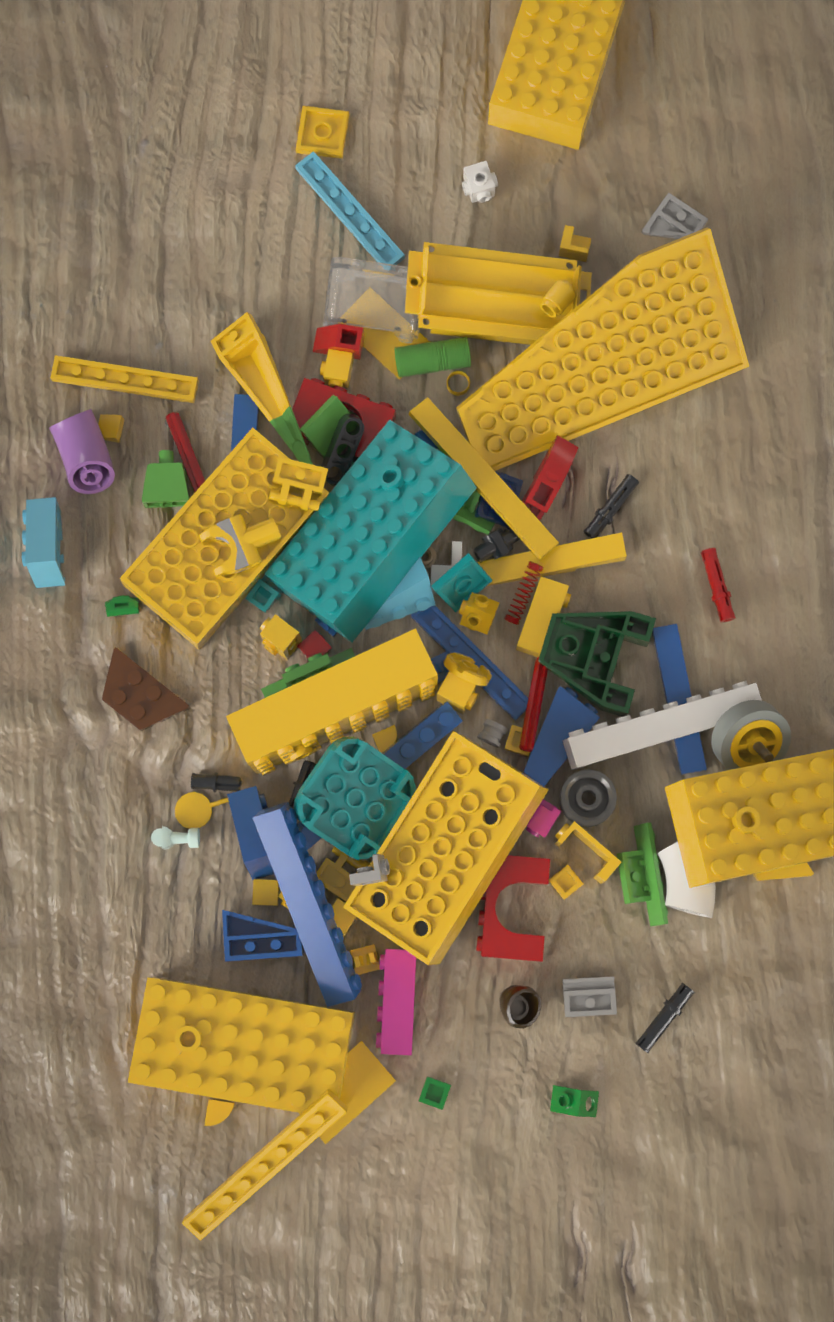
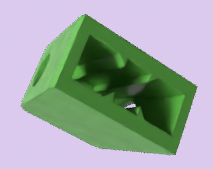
(165, 483)

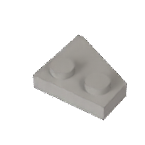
(674, 219)

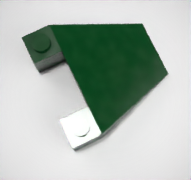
(585, 651)

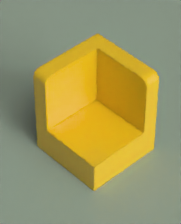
(574, 246)

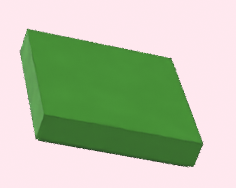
(323, 423)

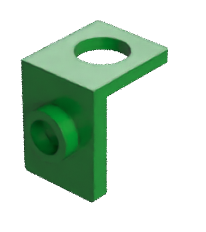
(573, 1101)

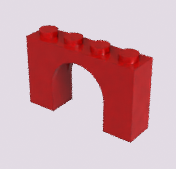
(315, 393)
(496, 939)

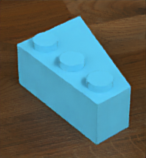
(43, 542)

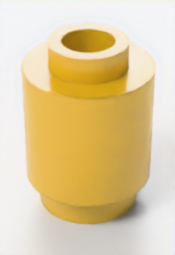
(558, 298)

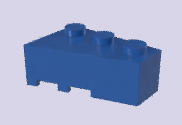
(244, 806)
(258, 939)

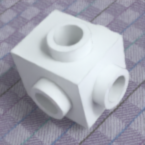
(479, 182)

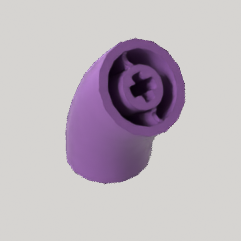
(84, 453)

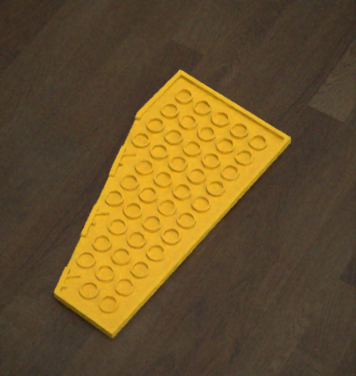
(625, 348)

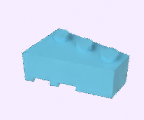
(410, 596)

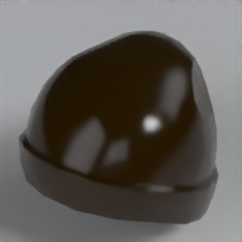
(520, 1006)

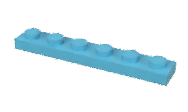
(349, 210)

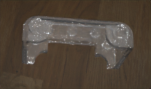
(369, 297)

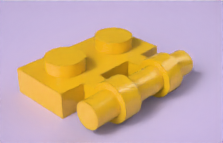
(300, 476)
(335, 877)

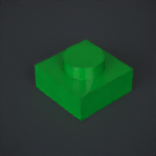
(434, 1093)

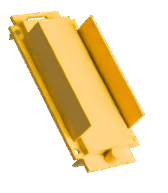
(487, 292)

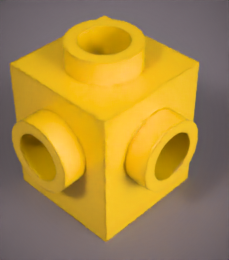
(478, 613)

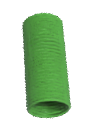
(425, 359)

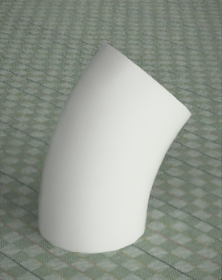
(679, 896)

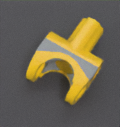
(242, 541)

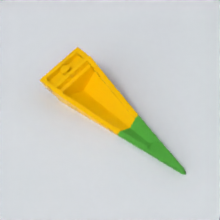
(249, 360)

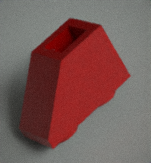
(341, 338)

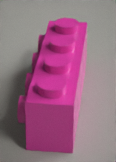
(398, 1002)

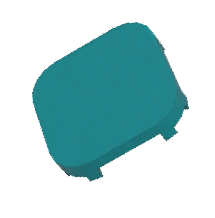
(354, 797)

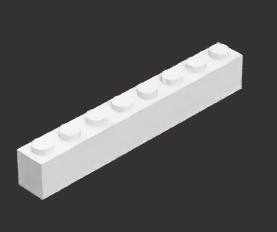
(654, 726)

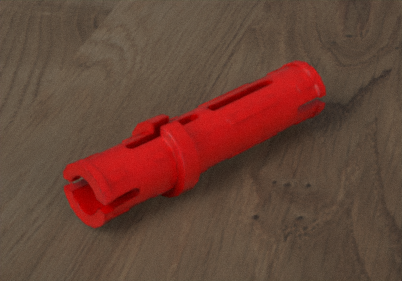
(721, 595)

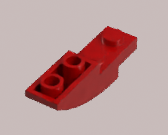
(550, 476)

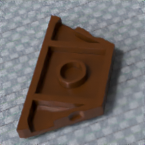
(138, 694)

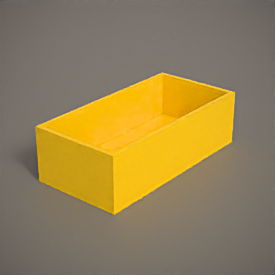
(177, 569)

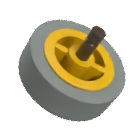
(750, 735)

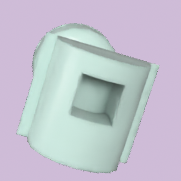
(167, 838)

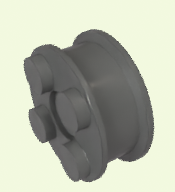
(599, 786)

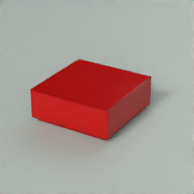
(313, 645)

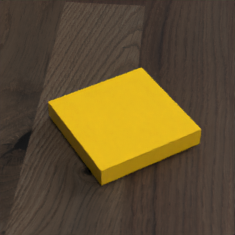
(322, 132)

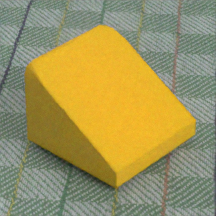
(111, 427)

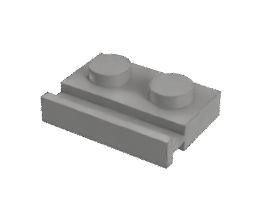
(589, 996)

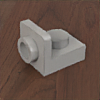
(367, 875)

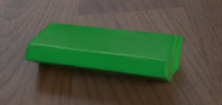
(122, 605)

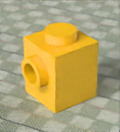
(337, 368)

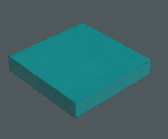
(461, 581)

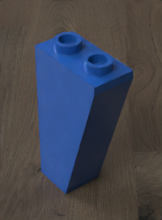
(563, 717)

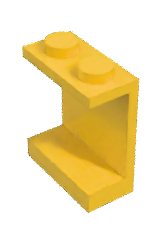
(611, 861)

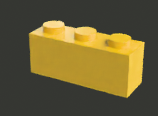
(548, 599)

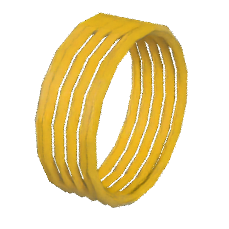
(460, 373)

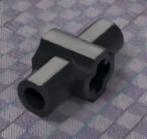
(495, 544)

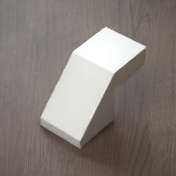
(439, 570)

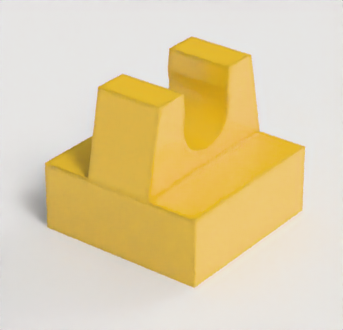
(365, 959)

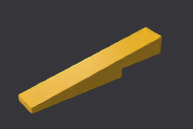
(559, 560)

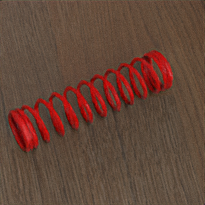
(535, 567)

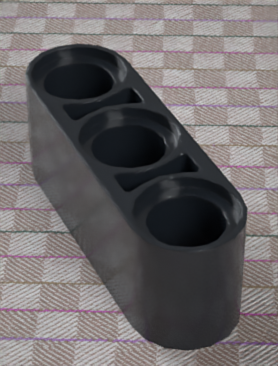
(340, 437)

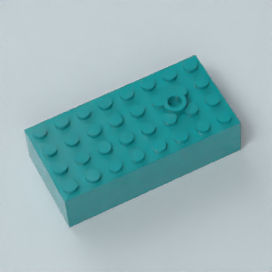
(371, 530)

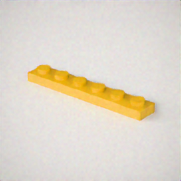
(124, 379)

